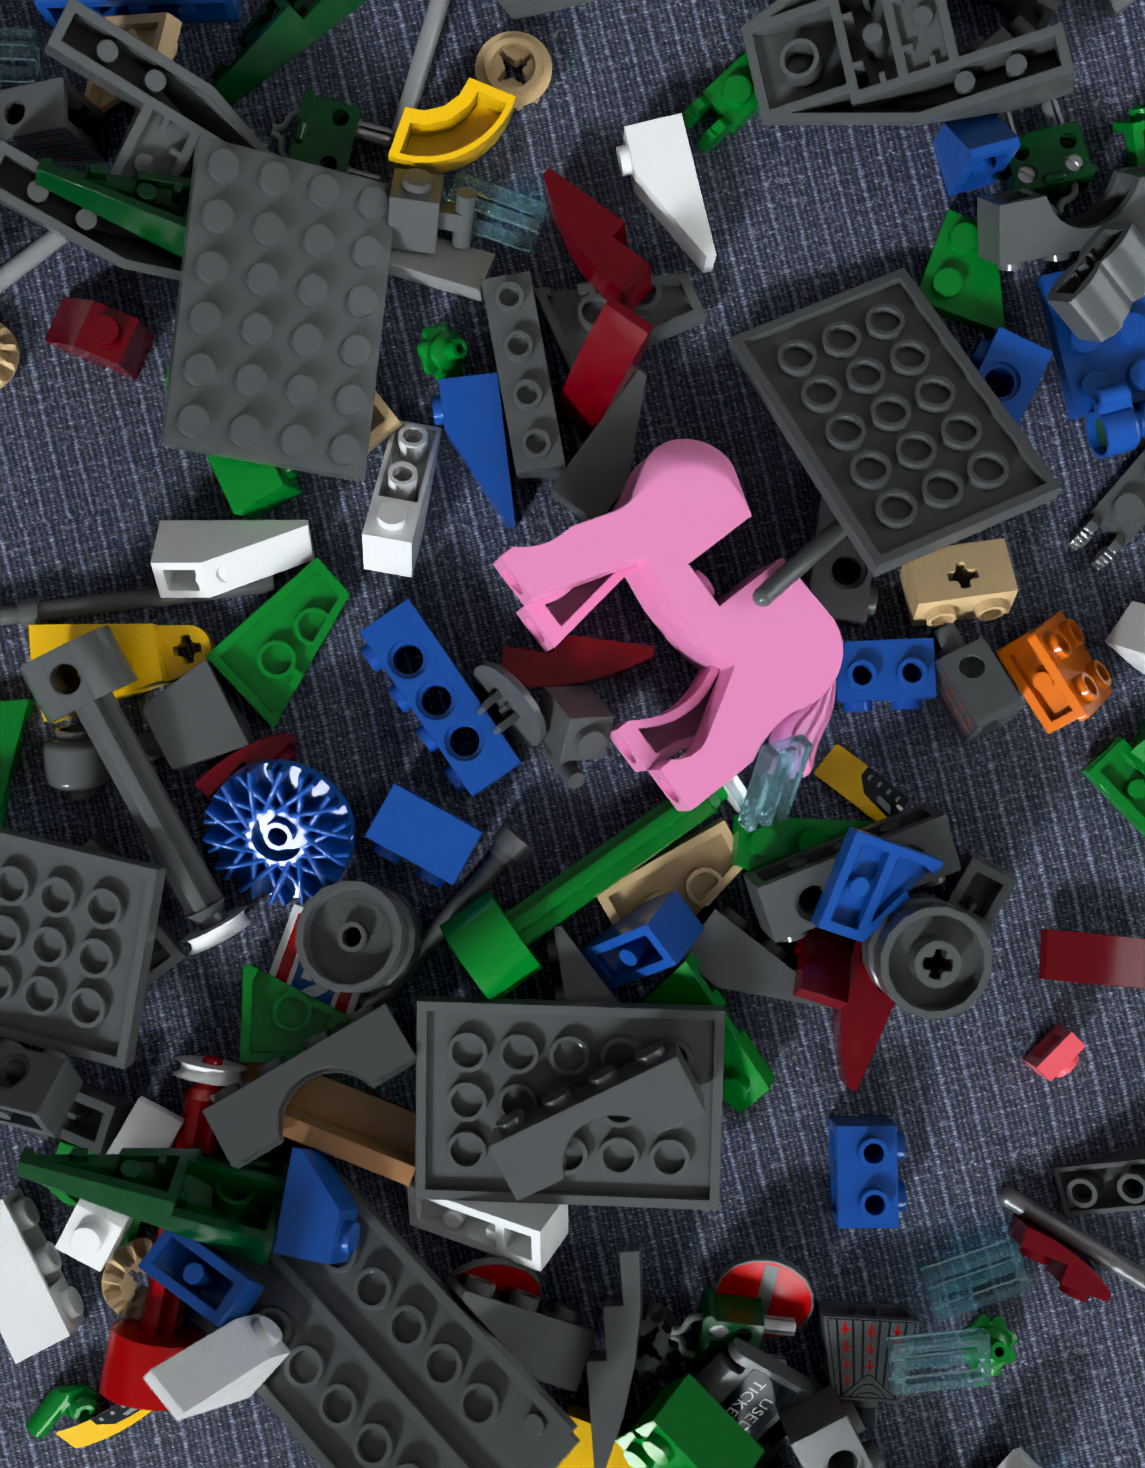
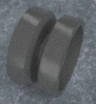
(350, 911)
(929, 958)

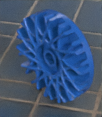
(280, 830)

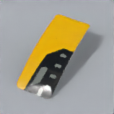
(860, 784)
(102, 1426)

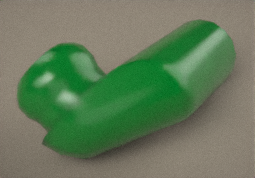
(63, 1401)

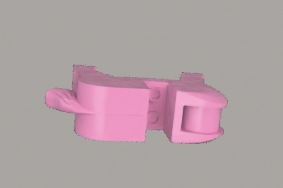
(754, 663)

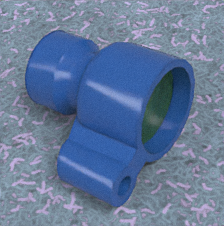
(1114, 423)

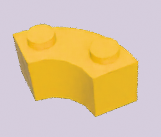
(453, 133)

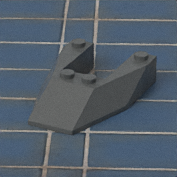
(892, 65)
(162, 140)

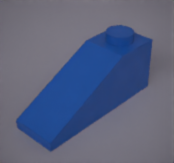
(476, 429)

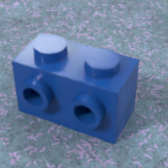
(886, 672)
(423, 835)
(865, 1171)

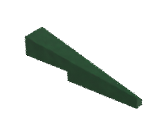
(274, 38)
(145, 205)
(176, 1191)

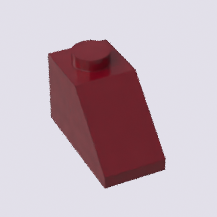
(100, 335)

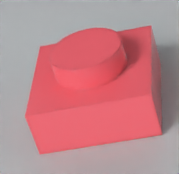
(1055, 1054)

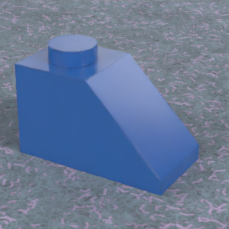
(974, 152)
(644, 940)
(316, 1211)
(201, 1278)

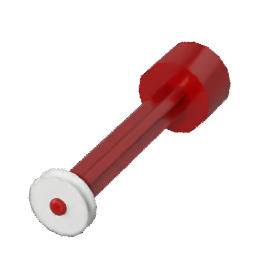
(161, 1332)

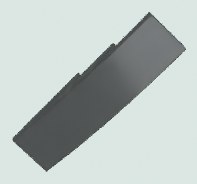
(613, 1369)

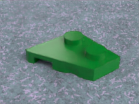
(961, 282)

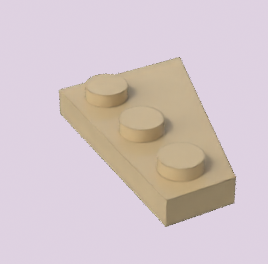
(693, 866)

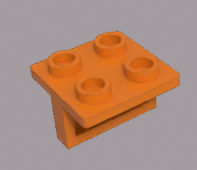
(1056, 672)

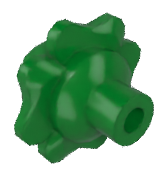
(441, 351)
(1000, 1341)

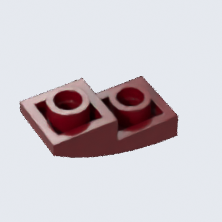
(272, 747)
(1092, 958)
(823, 968)
(1062, 1263)

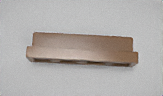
(351, 1125)

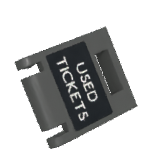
(756, 1393)

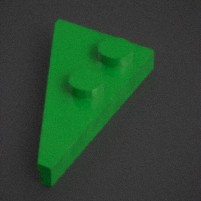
(280, 1018)

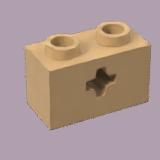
(959, 584)

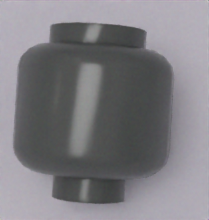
(74, 763)

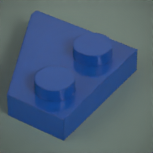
(869, 883)

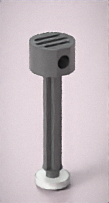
(102, 671)

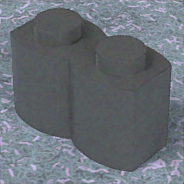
(1102, 283)

